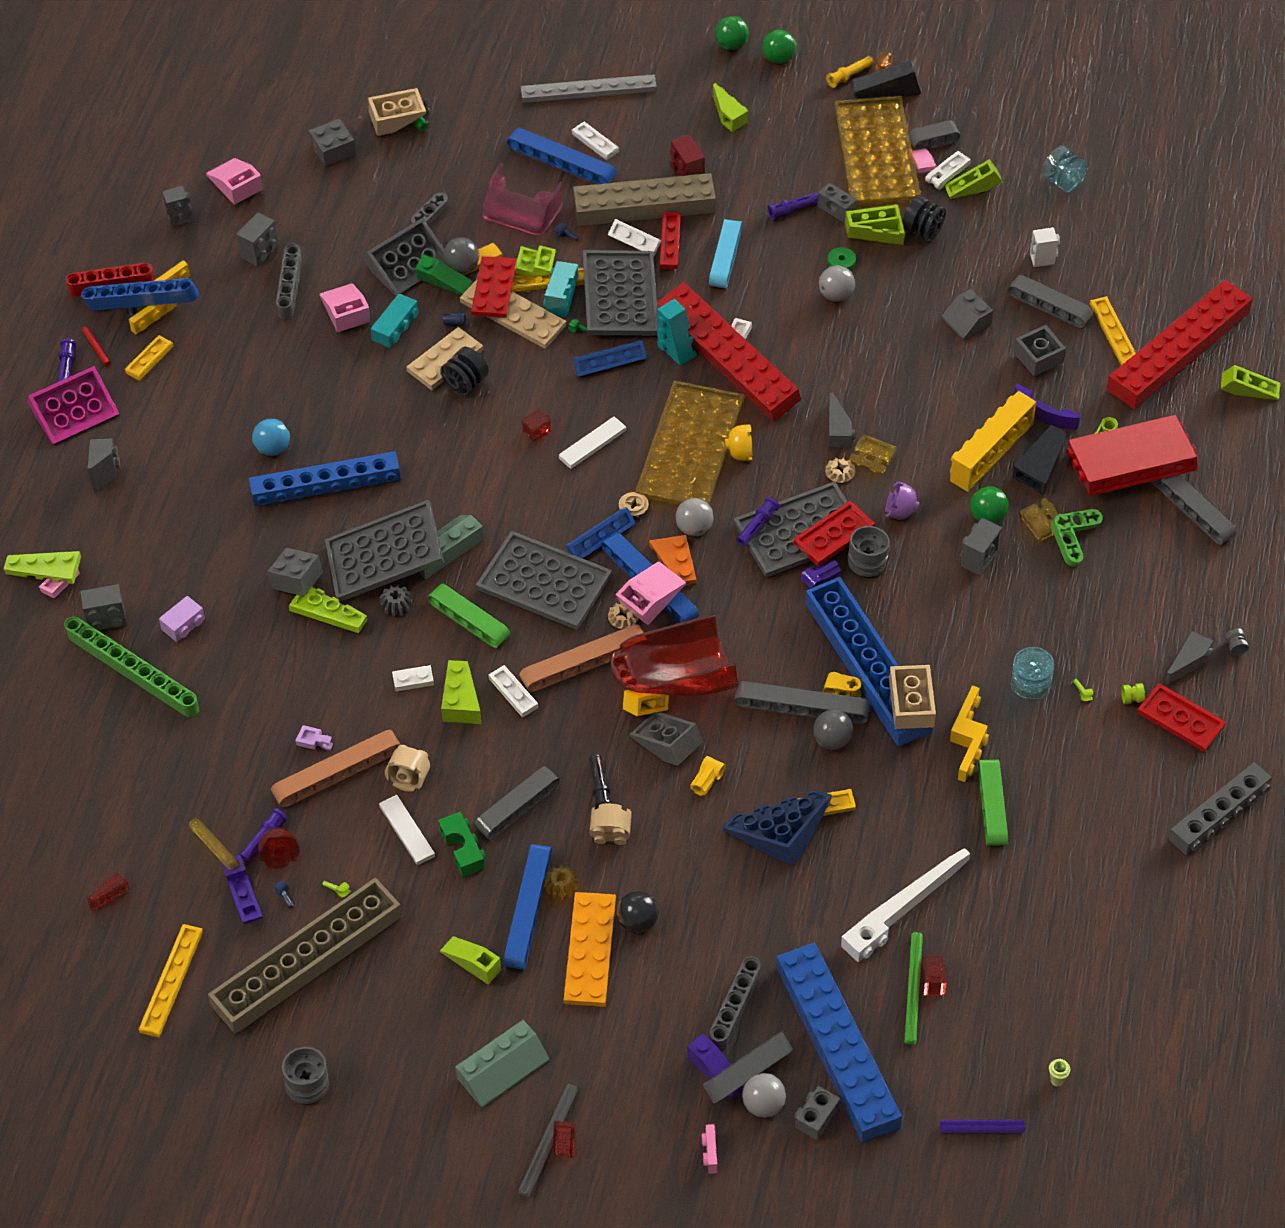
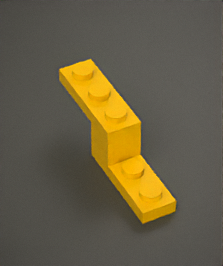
(154, 312)
(969, 734)

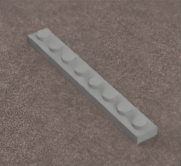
(588, 88)

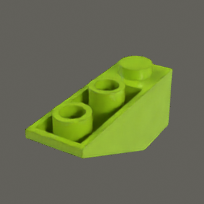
(731, 112)
(473, 958)

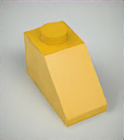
(644, 703)

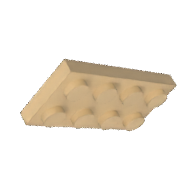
(428, 365)

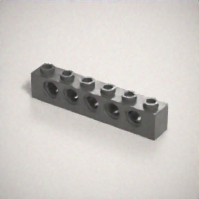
(1223, 799)

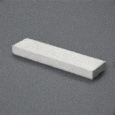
(592, 442)
(407, 830)

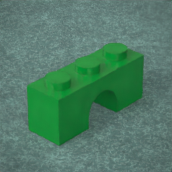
(456, 830)

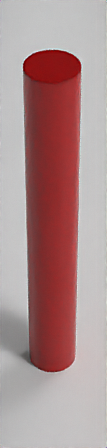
(96, 346)

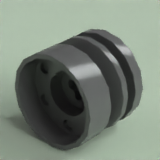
(868, 551)
(305, 1075)

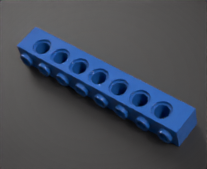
(325, 478)

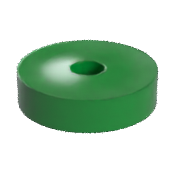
(843, 257)

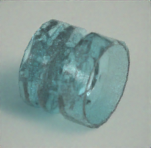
(1064, 168)
(1032, 672)

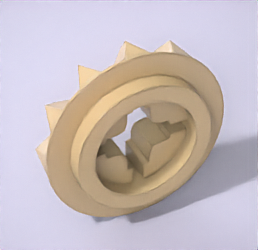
(835, 474)
(628, 500)
(621, 621)

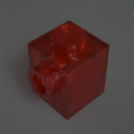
(536, 425)

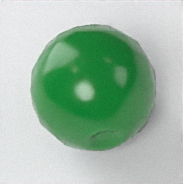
(731, 33)
(779, 46)
(989, 504)

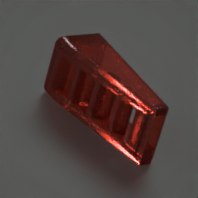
(108, 891)
(564, 1139)

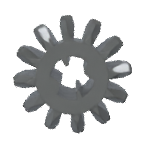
(396, 600)

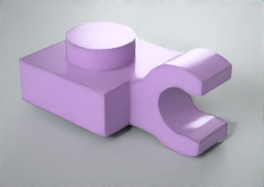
(311, 737)

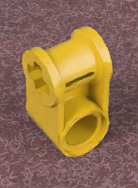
(842, 685)

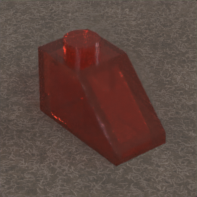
(933, 975)

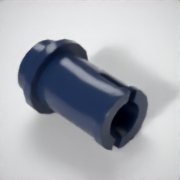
(454, 318)

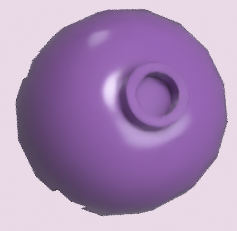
(901, 502)

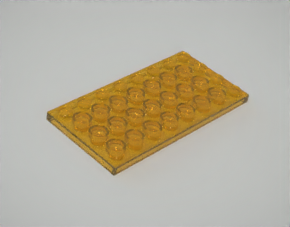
(876, 150)
(689, 444)

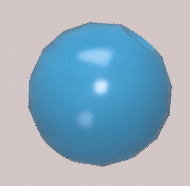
(271, 437)

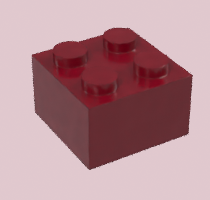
(686, 157)

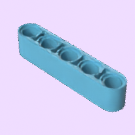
(725, 254)

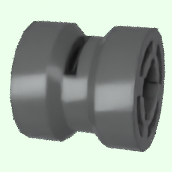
(1237, 642)

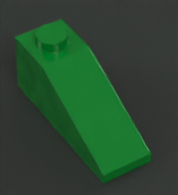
(441, 275)

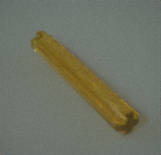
(213, 843)

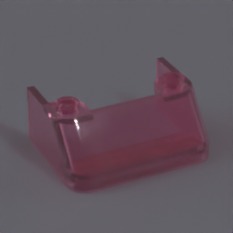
(518, 210)

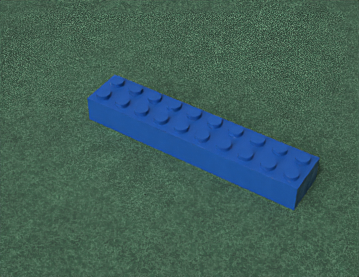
(859, 650)
(838, 1042)

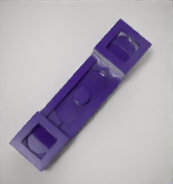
(1065, 419)
(242, 892)

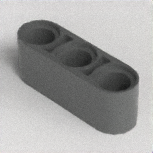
(934, 135)

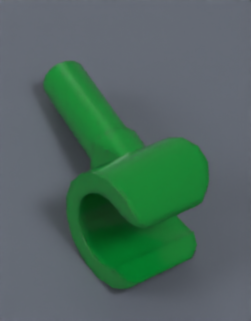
(574, 325)

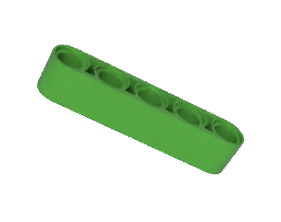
(468, 615)
(992, 802)

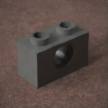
(836, 201)

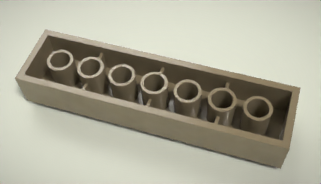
(644, 199)

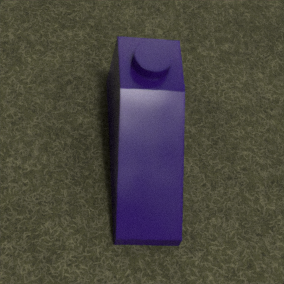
(709, 1059)

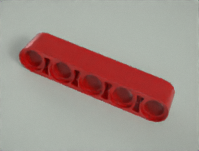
(133, 273)

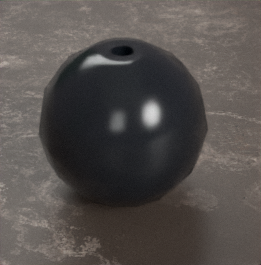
(637, 912)

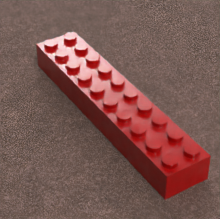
(1179, 344)
(735, 355)

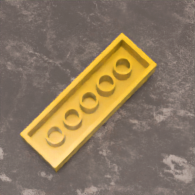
(992, 441)

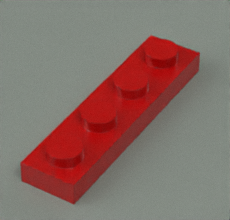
(670, 241)

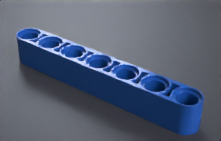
(561, 156)
(140, 294)
(634, 563)
(527, 907)

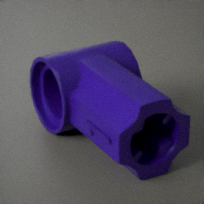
(821, 574)

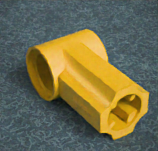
(709, 772)

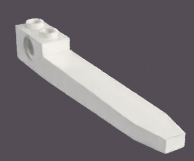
(877, 923)

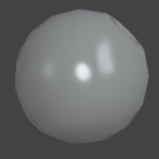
(836, 283)
(694, 517)
(764, 1095)

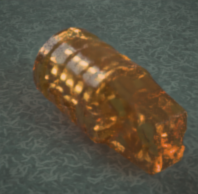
(884, 61)

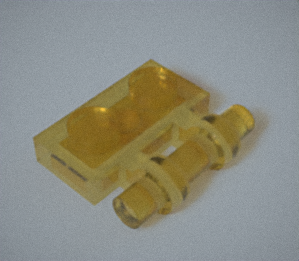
(875, 449)
(1036, 519)

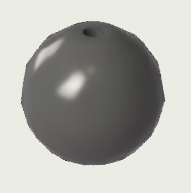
(461, 255)
(833, 730)

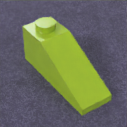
(974, 181)
(1249, 384)

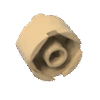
(407, 768)
(610, 824)

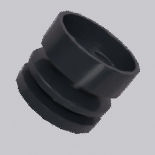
(924, 218)
(464, 370)

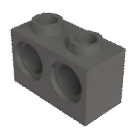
(177, 206)
(821, 1114)

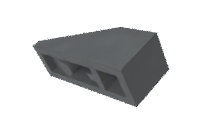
(839, 425)
(1191, 656)

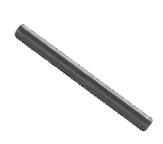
(547, 1141)

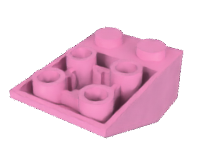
(236, 180)
(346, 307)
(650, 591)

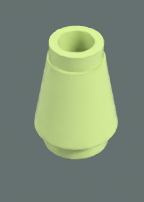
(1059, 1070)

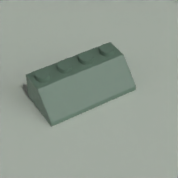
(455, 540)
(502, 1063)

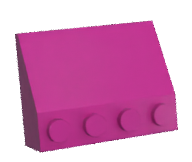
(72, 405)

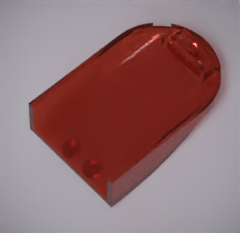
(675, 660)

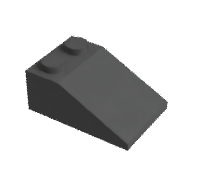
(668, 737)

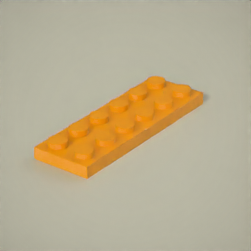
(590, 949)

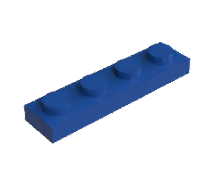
(609, 358)
(592, 538)

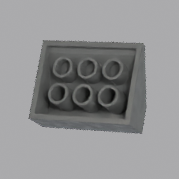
(398, 256)

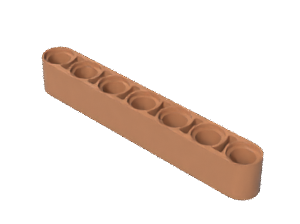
(575, 660)
(335, 768)

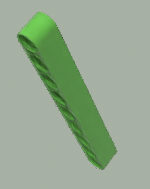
(132, 666)

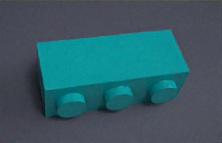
(394, 320)

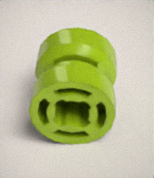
(1134, 694)

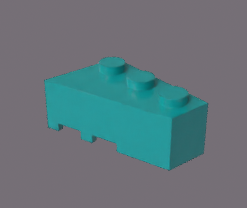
(561, 288)
(673, 332)

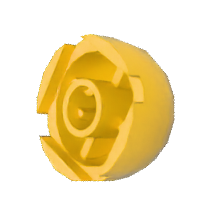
(740, 443)

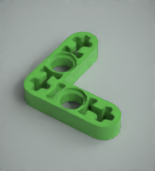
(1069, 529)

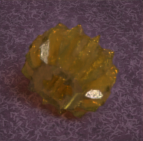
(561, 882)

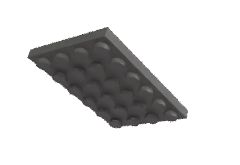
(620, 292)
(773, 542)
(384, 550)
(544, 580)

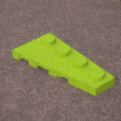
(328, 610)

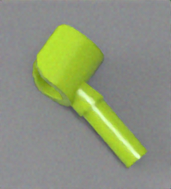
(1086, 694)
(341, 890)

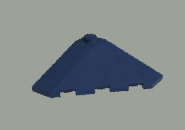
(781, 829)

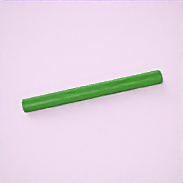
(913, 988)

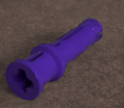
(787, 207)
(66, 351)
(761, 516)
(274, 821)

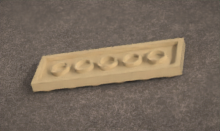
(525, 318)

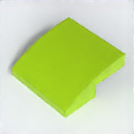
(534, 262)

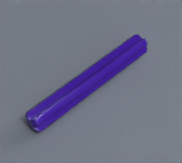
(982, 1126)

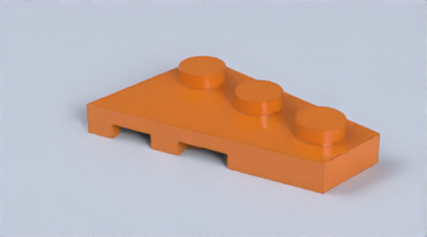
(675, 556)

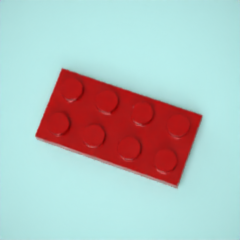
(494, 287)
(832, 533)
(1181, 717)

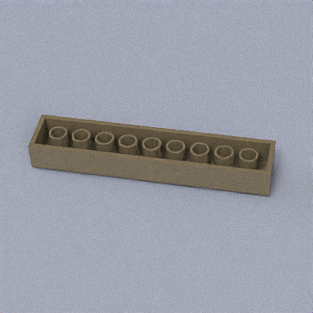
(305, 955)

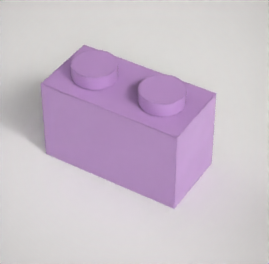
(182, 619)

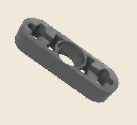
(431, 204)

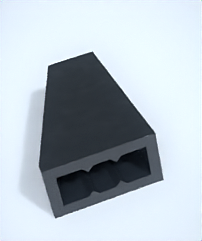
(889, 82)
(1040, 461)

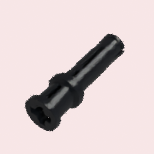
(600, 790)

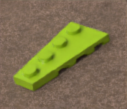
(45, 565)

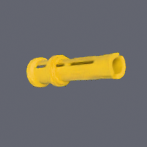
(843, 74)

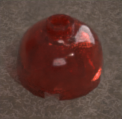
(278, 848)

